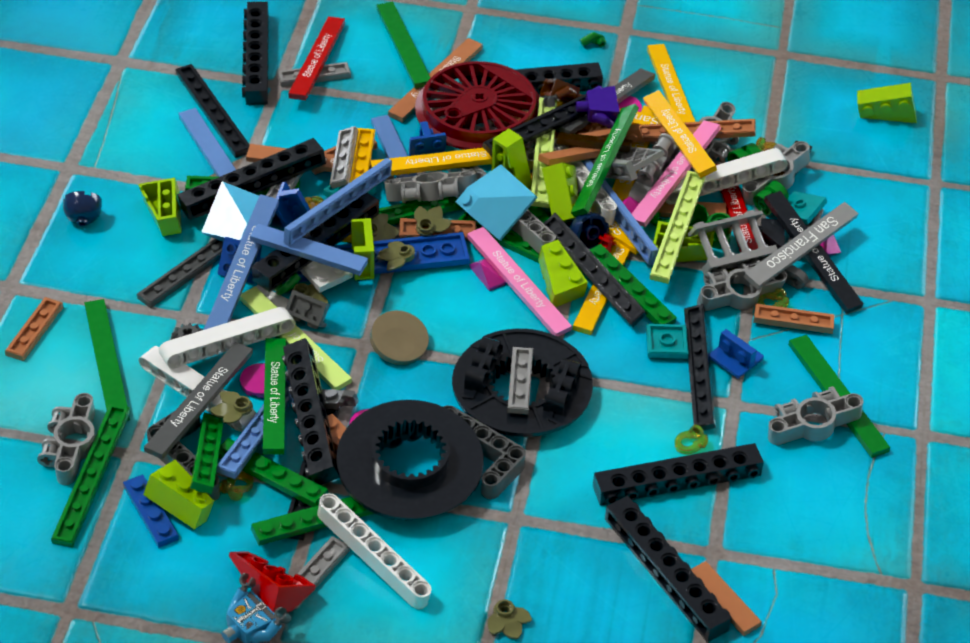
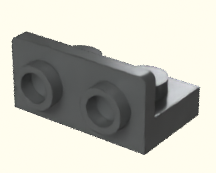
(307, 309)

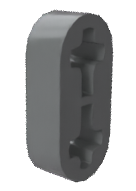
(796, 277)

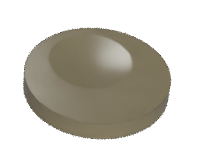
(399, 337)

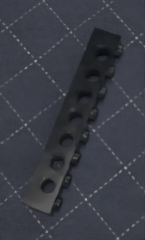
(256, 56)
(584, 76)
(255, 176)
(280, 265)
(311, 412)
(678, 474)
(668, 569)

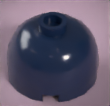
(82, 208)
(589, 227)

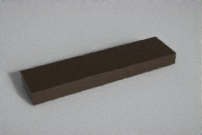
(588, 141)

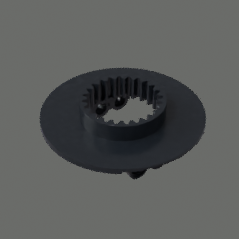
(552, 357)
(402, 496)

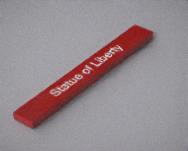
(316, 58)
(734, 207)

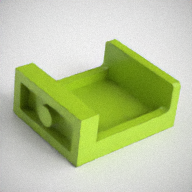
(363, 245)

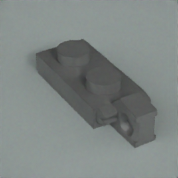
(336, 398)

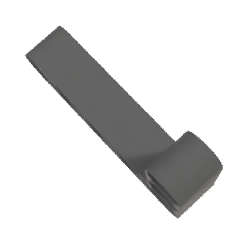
(183, 454)
(506, 455)

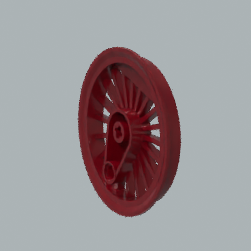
(471, 105)

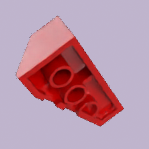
(272, 582)

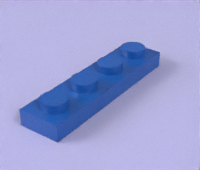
(151, 513)

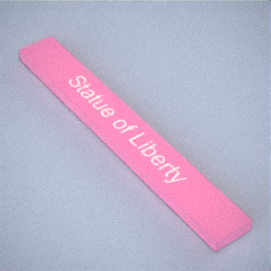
(672, 177)
(519, 282)

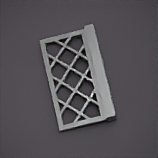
(626, 164)

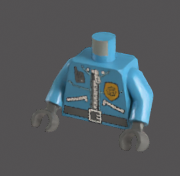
(250, 617)

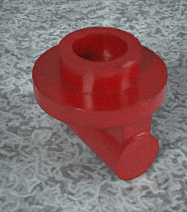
(607, 241)

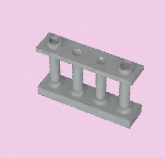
(731, 259)

